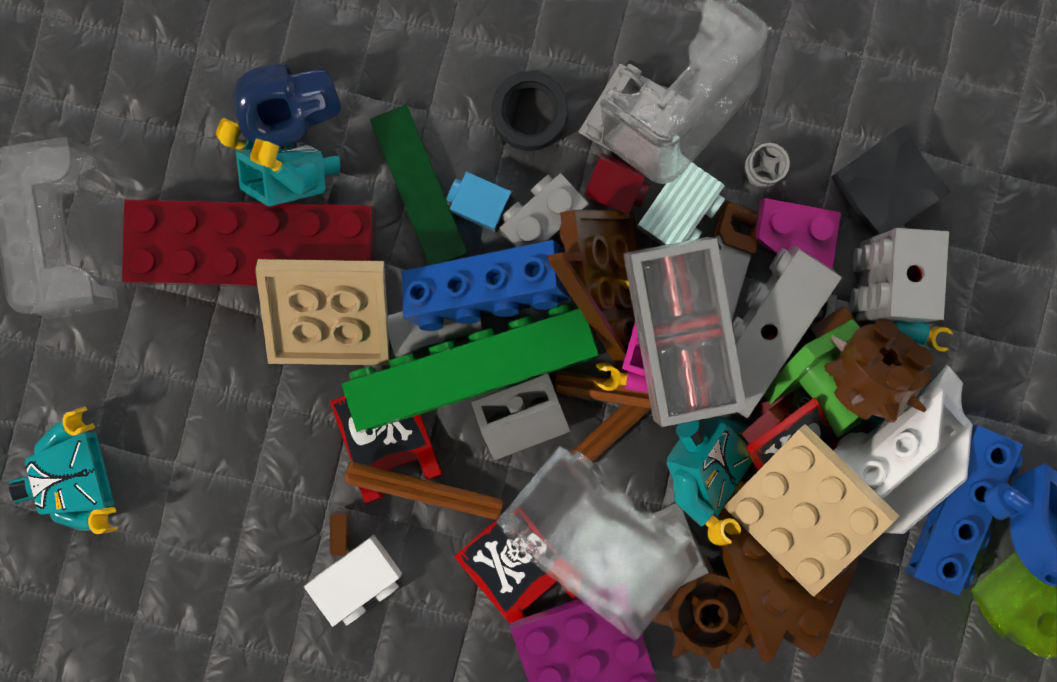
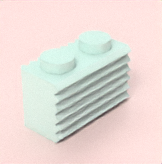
(682, 206)

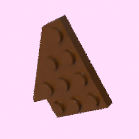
(593, 273)
(775, 601)

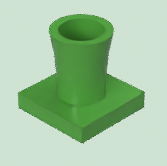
(808, 371)

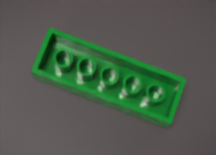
(470, 369)

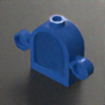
(1033, 519)

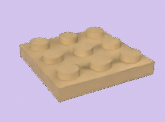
(324, 311)
(810, 510)

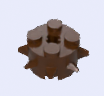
(880, 371)
(706, 637)

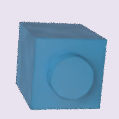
(478, 201)

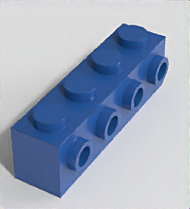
(482, 286)
(961, 521)

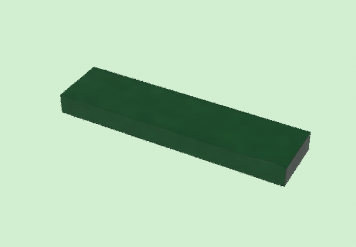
(418, 185)

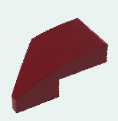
(769, 417)

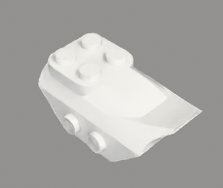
(918, 456)

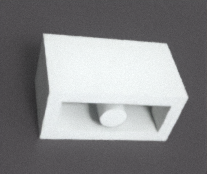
(354, 581)

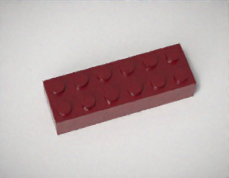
(223, 240)

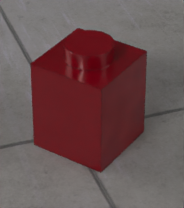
(616, 184)

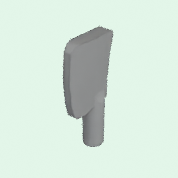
(407, 337)

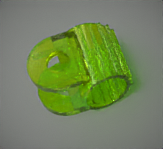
(1014, 602)

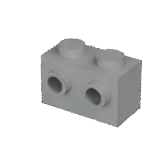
(541, 217)
(520, 417)

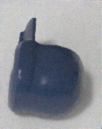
(282, 105)

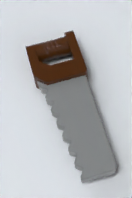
(735, 248)

